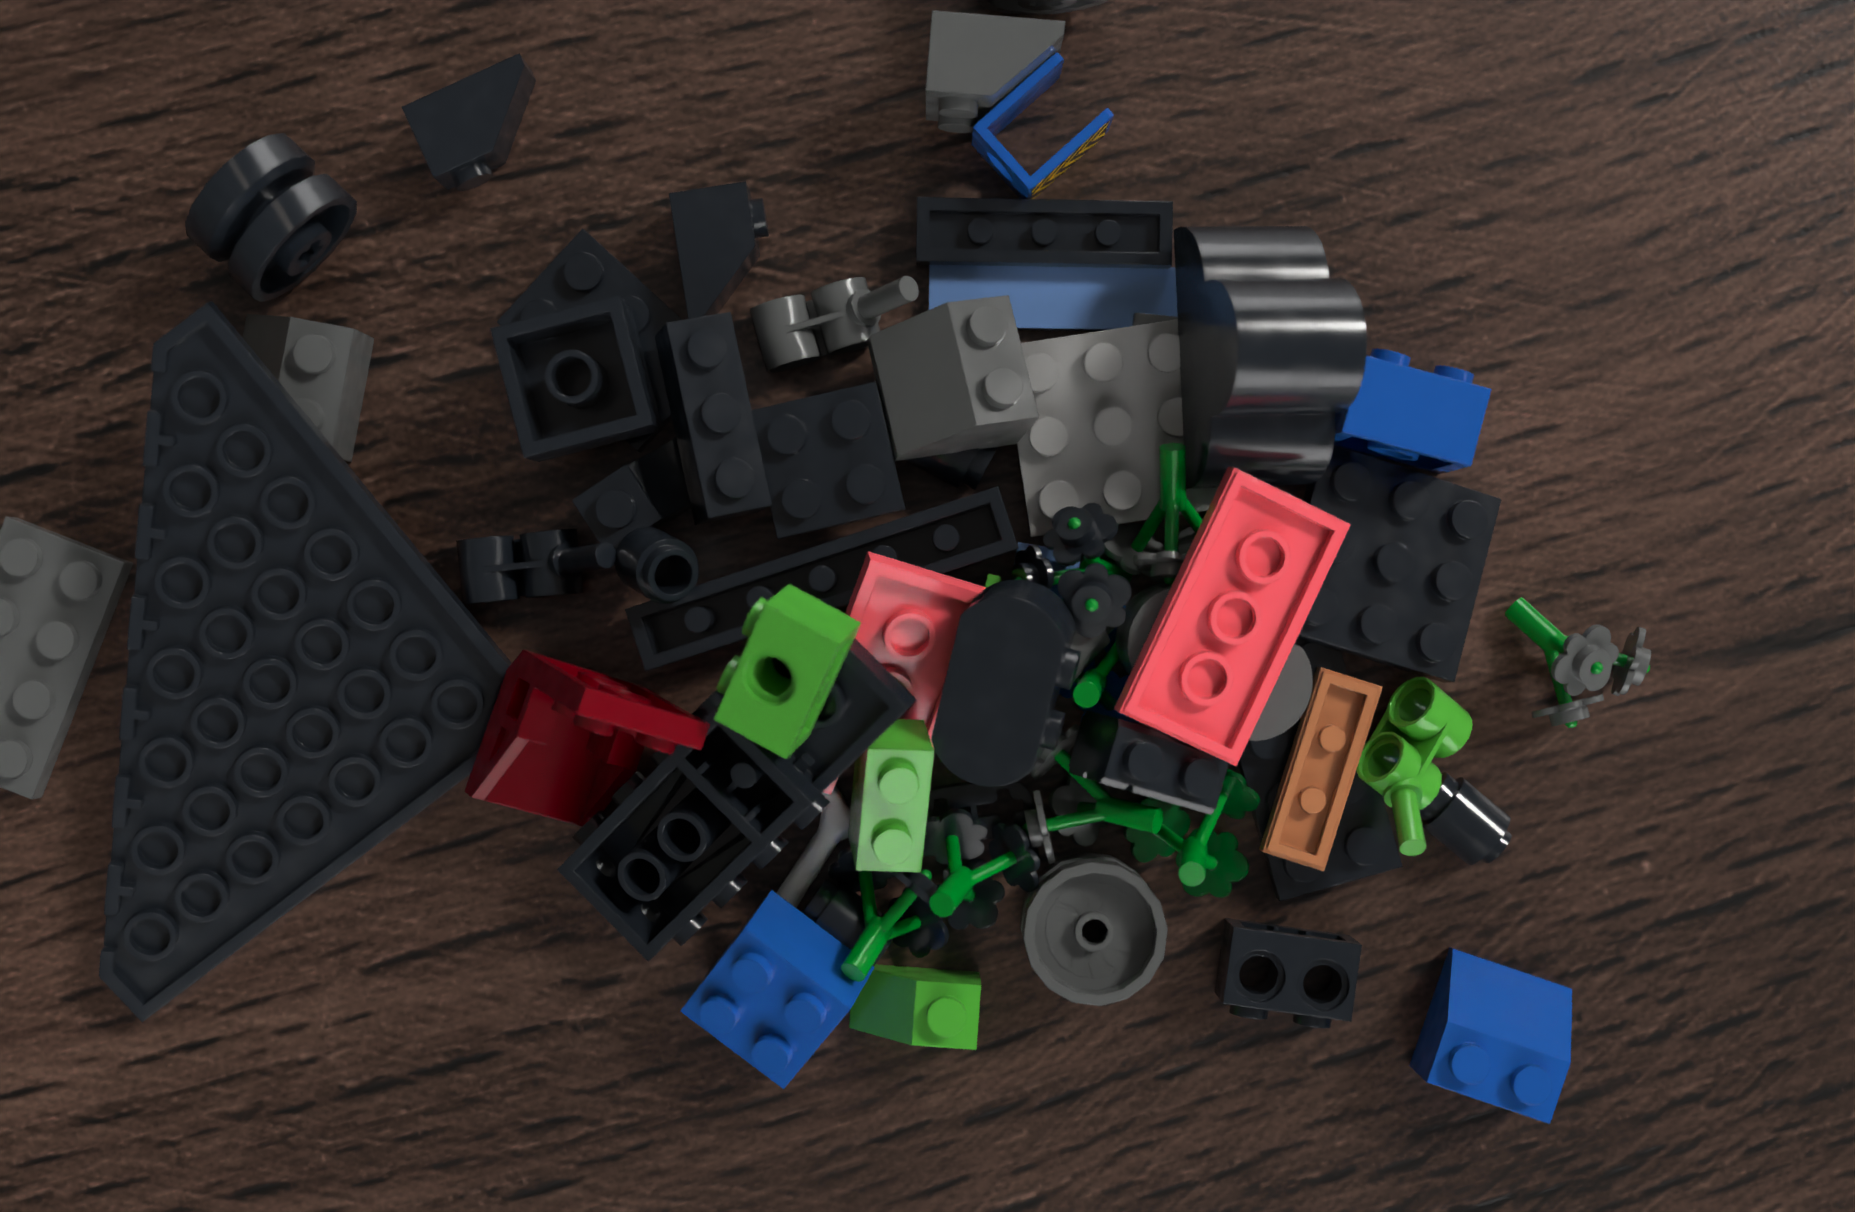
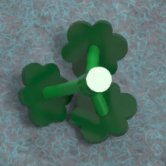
(1204, 859)

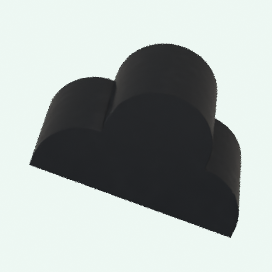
(1263, 352)

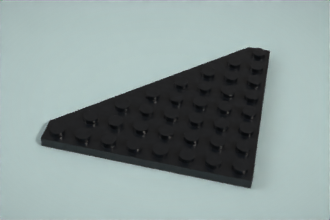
(283, 674)

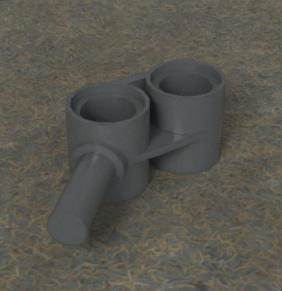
(832, 323)

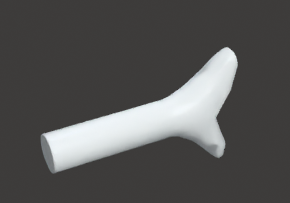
(831, 830)

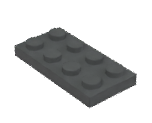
(52, 625)

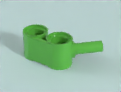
(1398, 757)

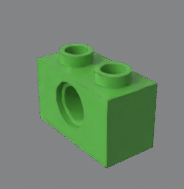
(813, 645)

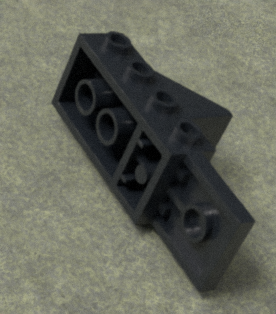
(719, 808)

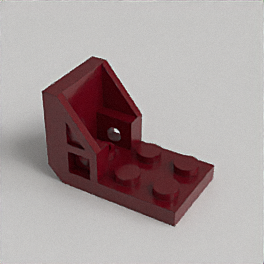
(571, 738)

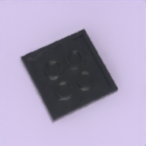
(1405, 566)

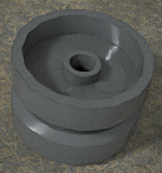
(1124, 951)

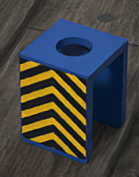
(1008, 109)

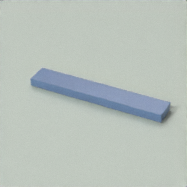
(1061, 295)

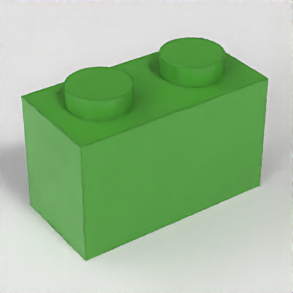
(892, 799)

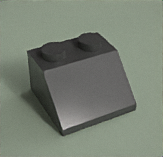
(981, 61)
(320, 369)
(953, 379)

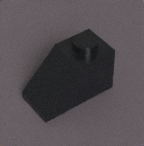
(472, 123)
(716, 242)

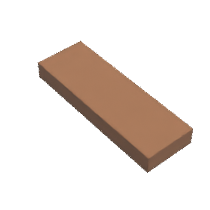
(1320, 769)

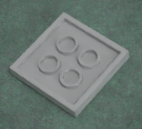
(1100, 422)

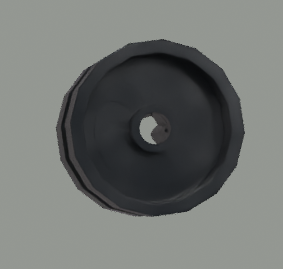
(270, 216)

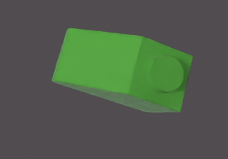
(920, 1006)

